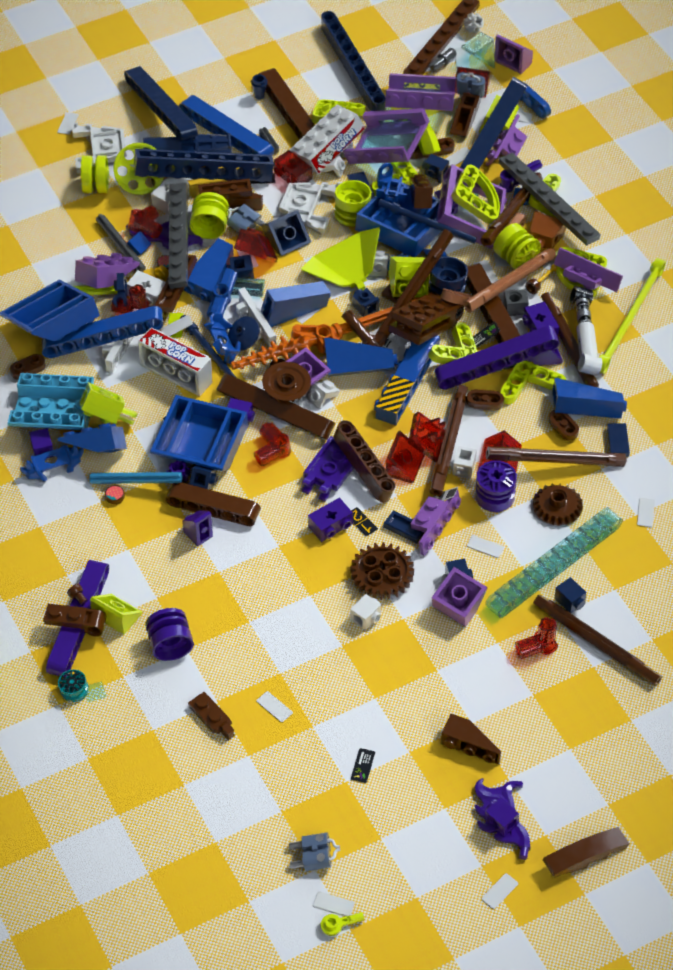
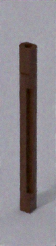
(507, 214)
(416, 282)
(568, 339)
(449, 441)
(555, 456)
(597, 639)

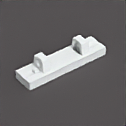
(248, 307)
(115, 353)

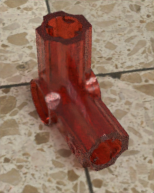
(144, 221)
(137, 300)
(277, 445)
(541, 642)

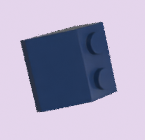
(286, 232)

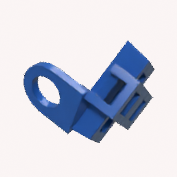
(384, 185)

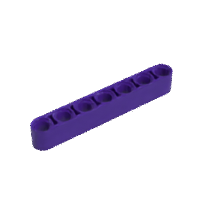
(496, 357)
(70, 638)

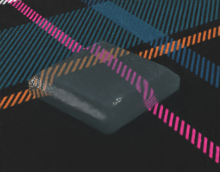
(96, 691)

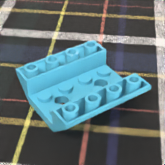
(50, 402)

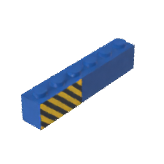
(404, 381)

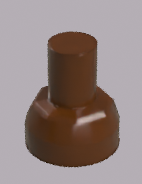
(75, 592)

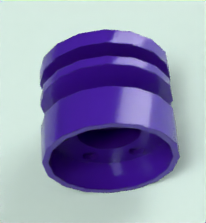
(495, 486)
(169, 634)

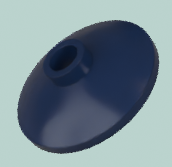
(244, 330)

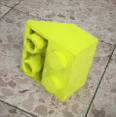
(402, 271)

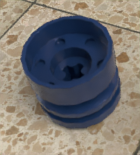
(448, 274)

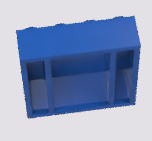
(398, 230)
(53, 311)
(201, 433)

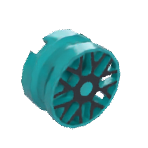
(68, 689)

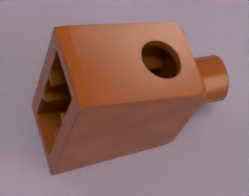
(547, 230)

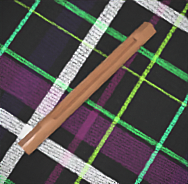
(509, 280)

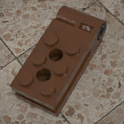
(425, 318)

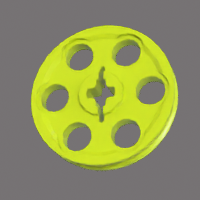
(123, 181)

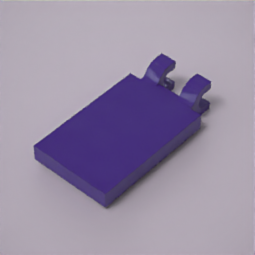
(327, 470)

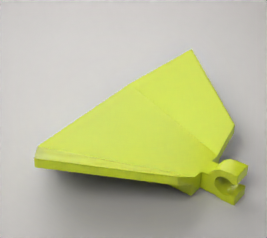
(347, 261)

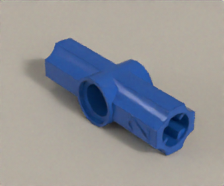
(224, 286)

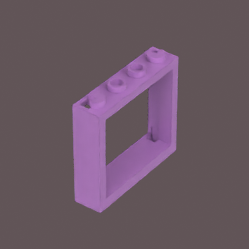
(445, 204)

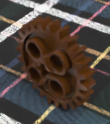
(375, 565)

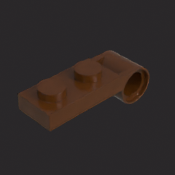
(76, 617)

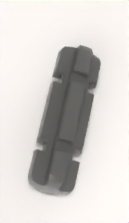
(264, 133)

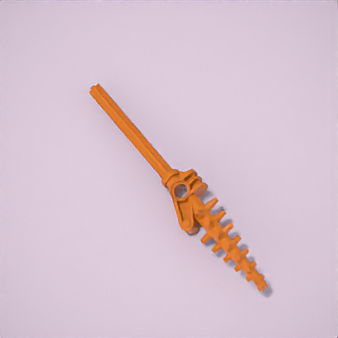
(304, 337)

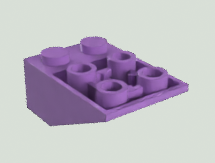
(103, 269)

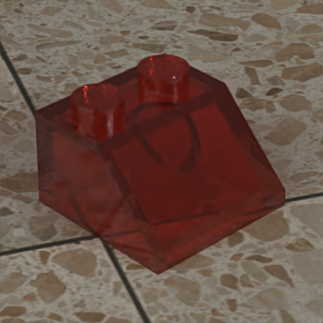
(254, 243)

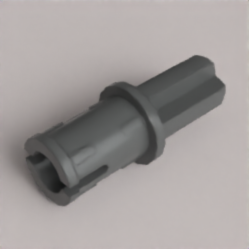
(443, 59)

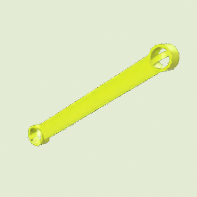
(656, 270)

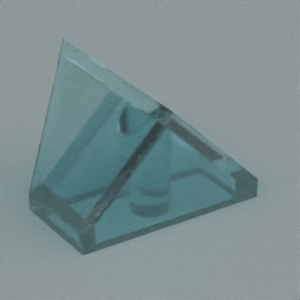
(481, 48)

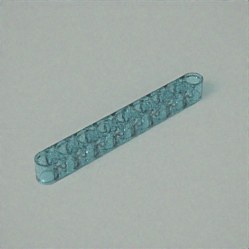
(553, 562)

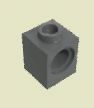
(515, 301)

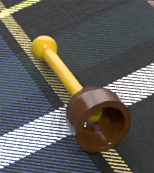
(534, 285)

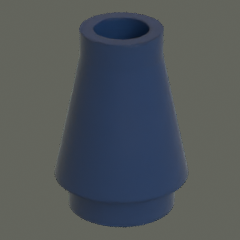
(259, 85)

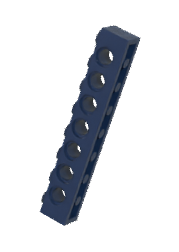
(196, 160)

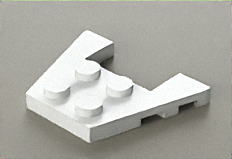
(104, 141)
(305, 198)

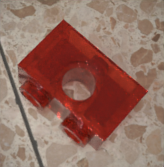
(292, 168)

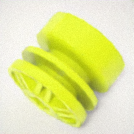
(349, 200)
(209, 215)
(516, 245)

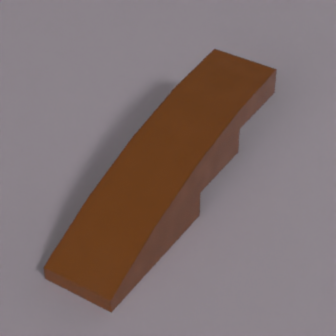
(583, 852)

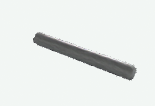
(119, 242)

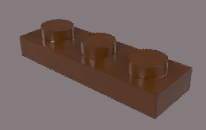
(228, 189)

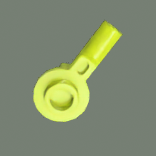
(332, 924)

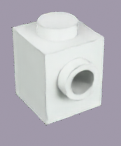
(366, 612)

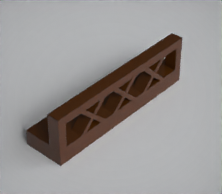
(169, 297)

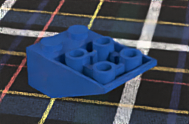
(103, 440)

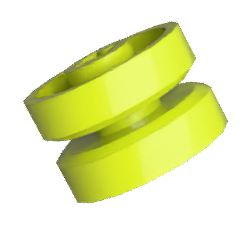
(94, 174)

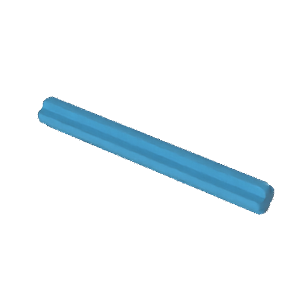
(144, 477)

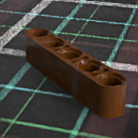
(364, 461)
(218, 504)

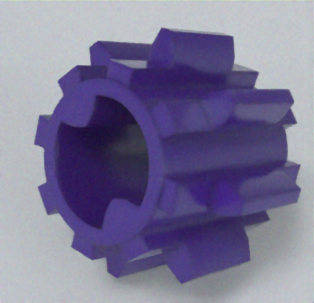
(178, 466)

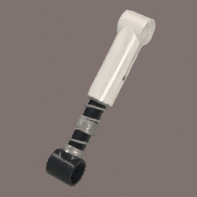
(589, 360)

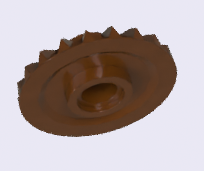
(286, 381)
(557, 504)

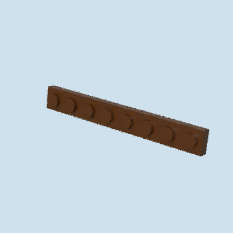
(441, 38)

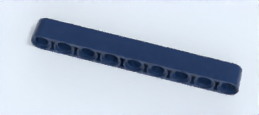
(352, 62)
(160, 103)

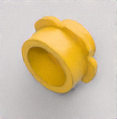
(161, 273)

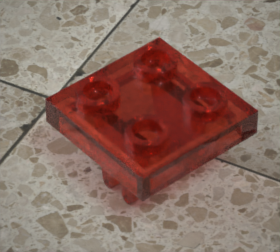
(426, 435)

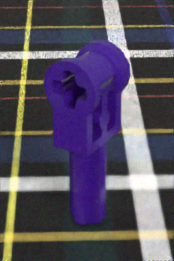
(510, 183)

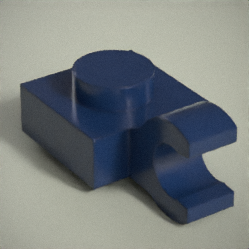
(121, 286)

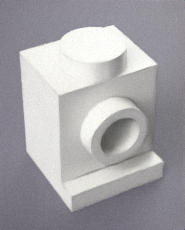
(464, 462)

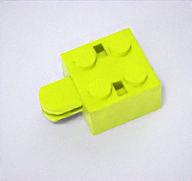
(105, 405)

